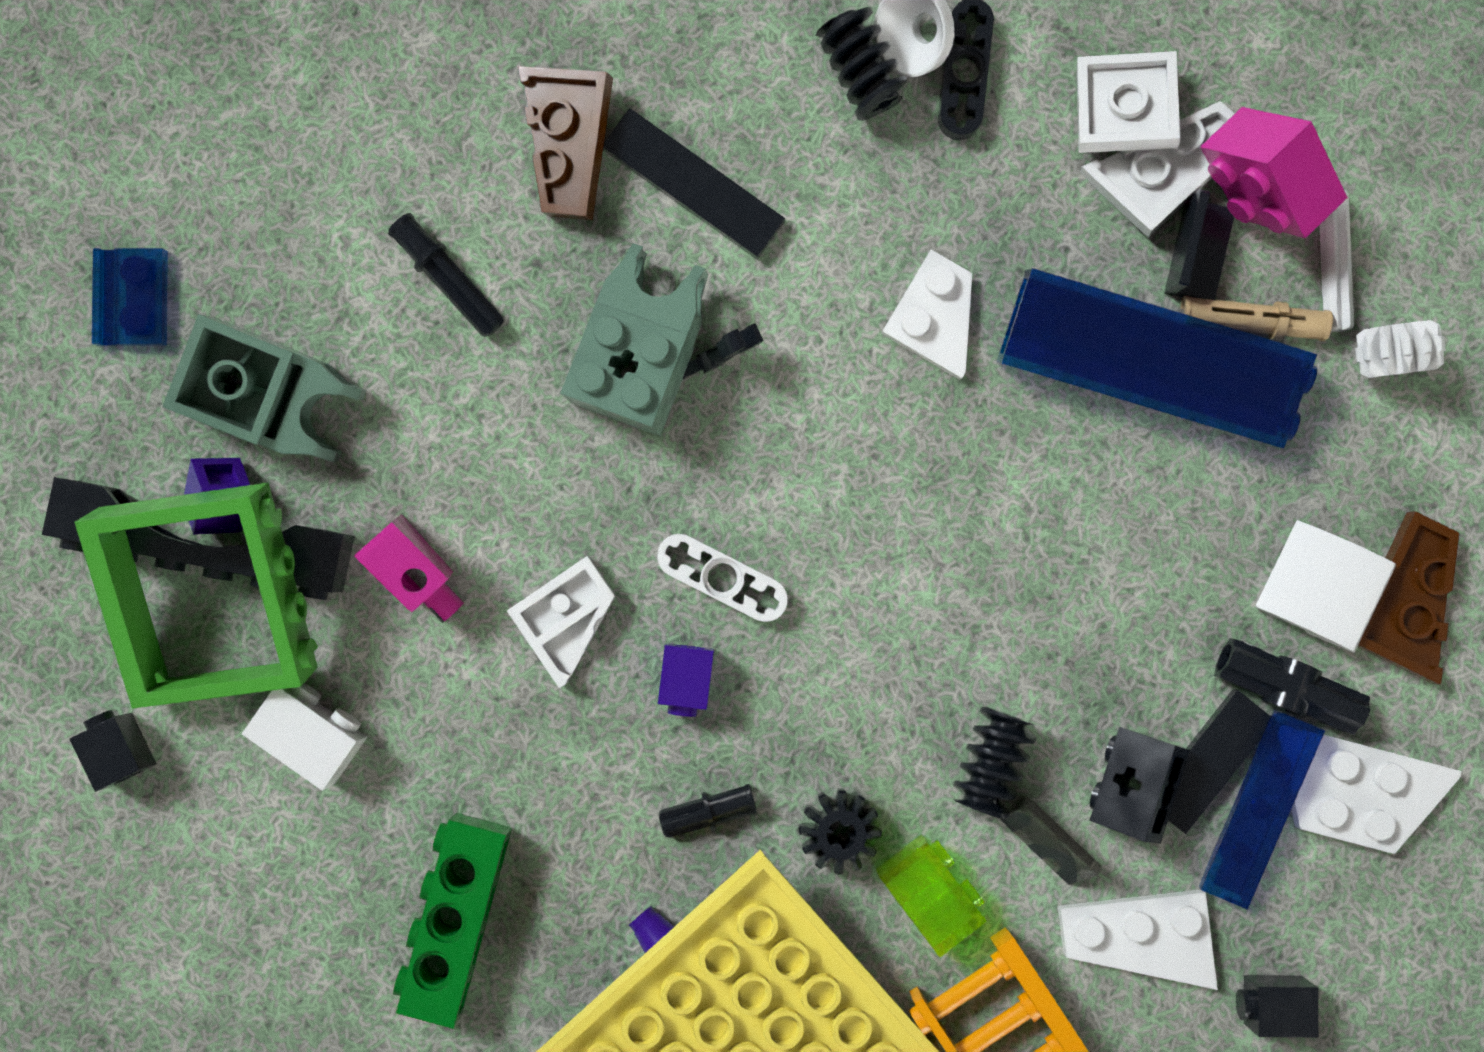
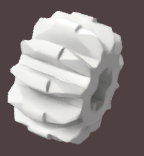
(1400, 349)

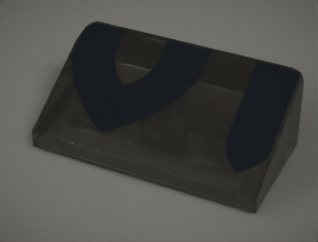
(1050, 842)

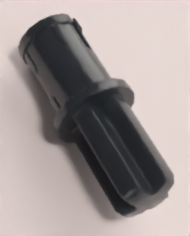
(707, 811)

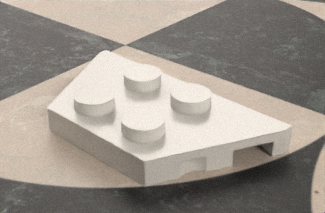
(1368, 794)

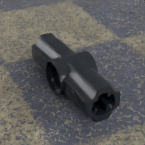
(1292, 686)

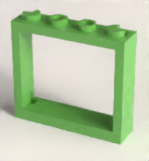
(128, 615)

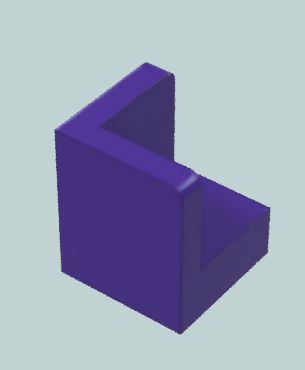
(211, 475)

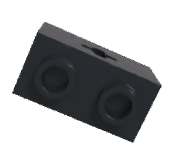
(1158, 767)

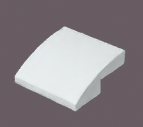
(1325, 586)

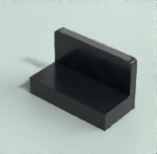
(1199, 248)

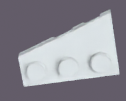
(1158, 182)

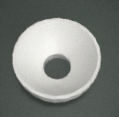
(901, 28)

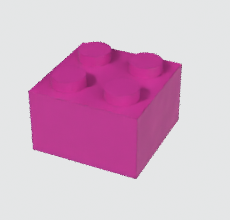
(1274, 171)

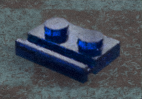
(129, 297)

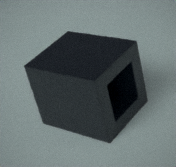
(112, 749)
(1279, 1006)

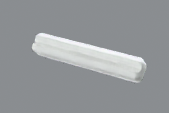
(1337, 267)

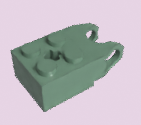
(638, 329)
(275, 390)

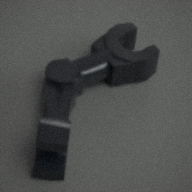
(728, 347)

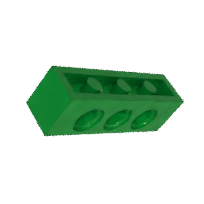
(443, 996)

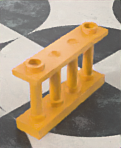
(1033, 1004)

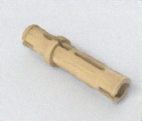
(1262, 319)

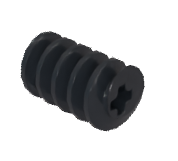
(861, 62)
(994, 763)

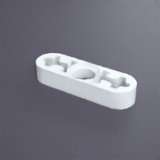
(759, 583)

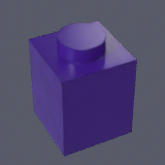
(685, 679)

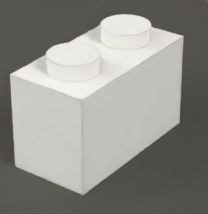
(306, 734)

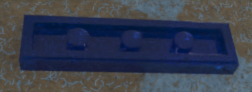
(1261, 808)

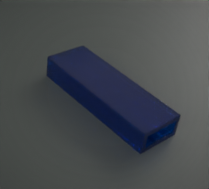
(1157, 358)

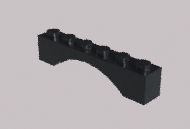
(318, 554)

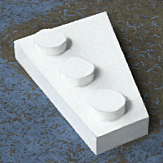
(1144, 935)

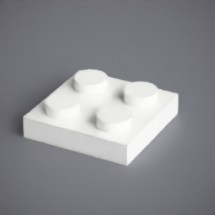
(1128, 102)

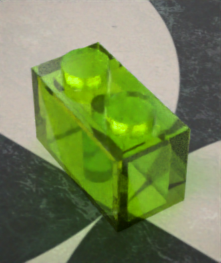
(931, 895)

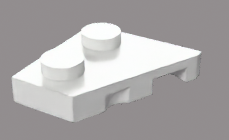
(564, 617)

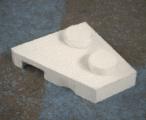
(935, 315)

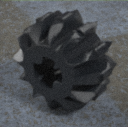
(832, 846)

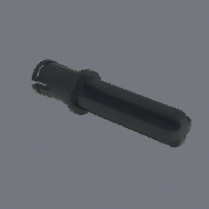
(445, 274)

